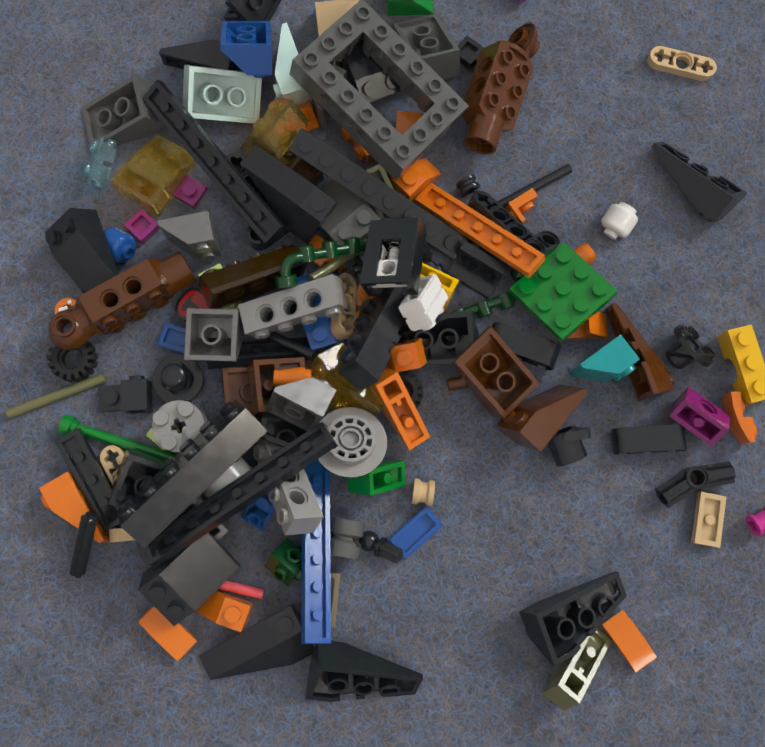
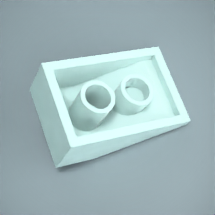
(285, 85)
(221, 94)

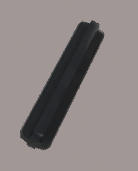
(83, 544)

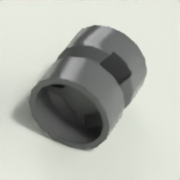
(345, 537)

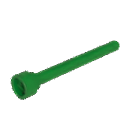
(70, 423)

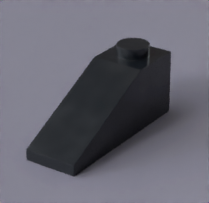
(201, 54)

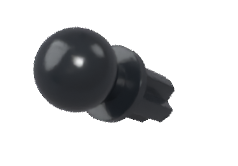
(370, 542)

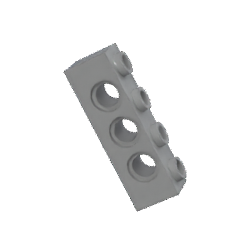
(255, 312)
(293, 499)

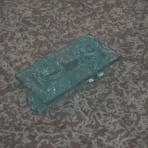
(100, 152)

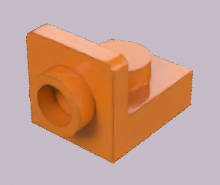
(522, 205)

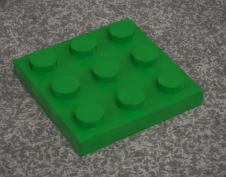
(563, 292)

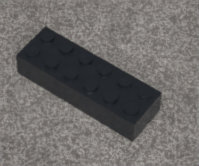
(189, 472)

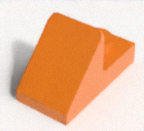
(592, 329)

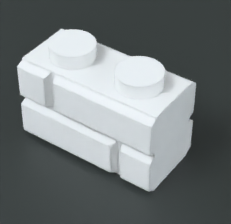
(425, 307)

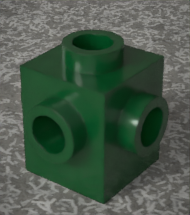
(286, 562)

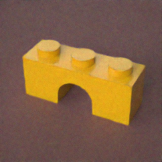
(743, 350)

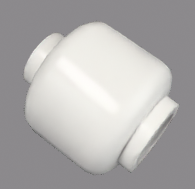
(619, 220)

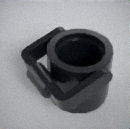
(567, 445)

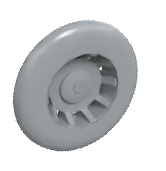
(352, 440)

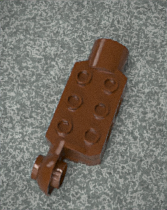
(498, 88)
(121, 300)

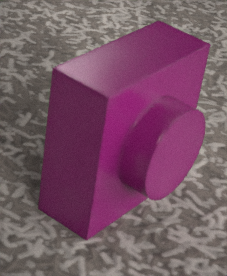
(190, 191)
(142, 226)

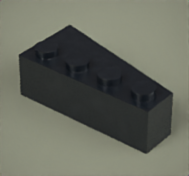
(372, 339)

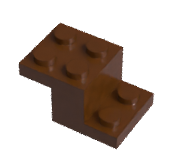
(254, 384)

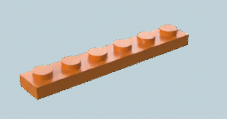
(480, 230)

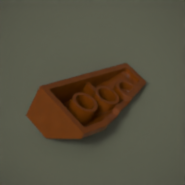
(650, 375)

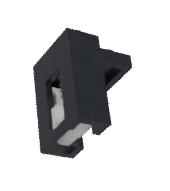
(398, 249)

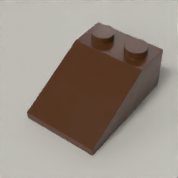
(495, 374)
(541, 416)

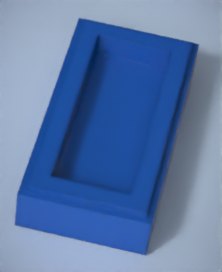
(416, 531)

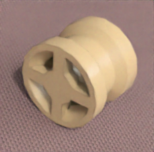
(423, 492)

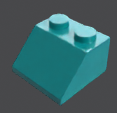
(608, 363)

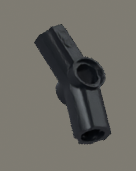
(707, 476)

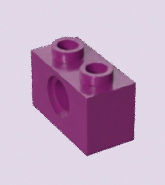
(700, 416)

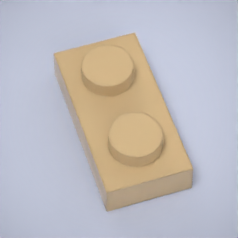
(708, 519)

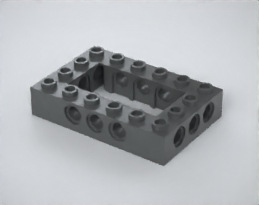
(317, 76)

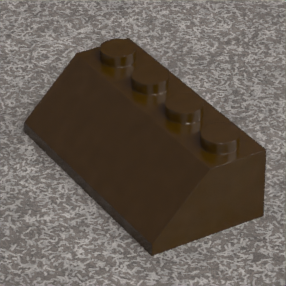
(246, 278)

